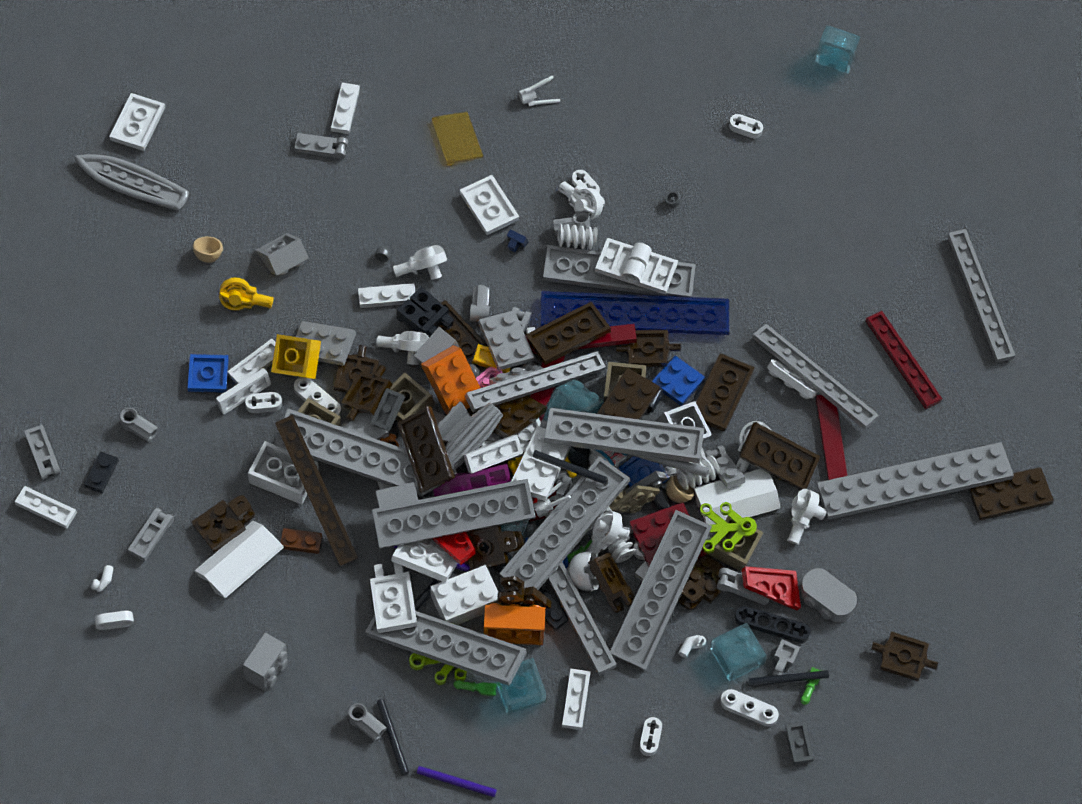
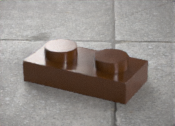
(301, 540)

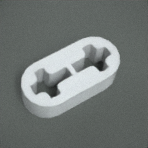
(745, 126)
(587, 182)
(263, 402)
(114, 620)
(654, 737)

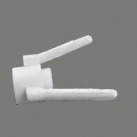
(528, 95)
(544, 508)

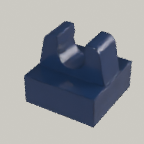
(516, 240)

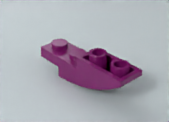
(479, 479)

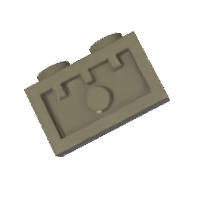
(634, 499)

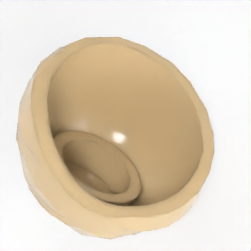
(207, 249)
(676, 492)

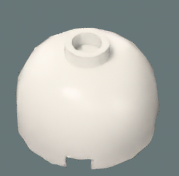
(580, 571)

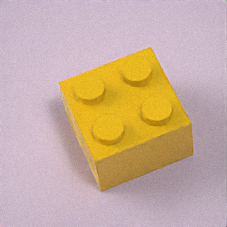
(296, 356)

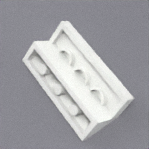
(747, 499)
(239, 559)

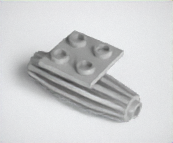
(465, 432)

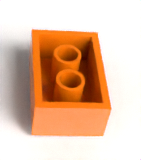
(450, 377)
(515, 623)

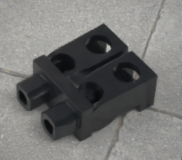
(424, 313)

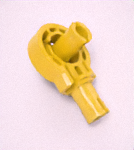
(241, 295)

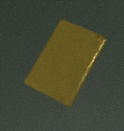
(457, 137)

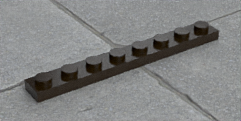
(316, 490)

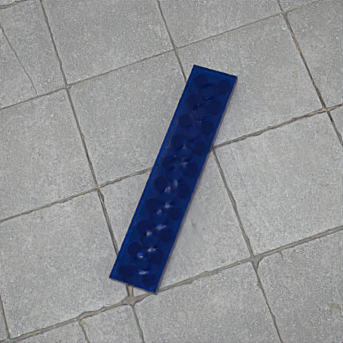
(647, 312)

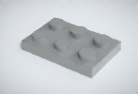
(506, 340)
(334, 341)

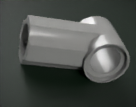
(578, 219)
(479, 307)
(139, 425)
(367, 723)

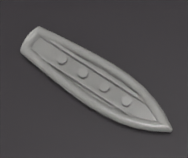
(133, 180)

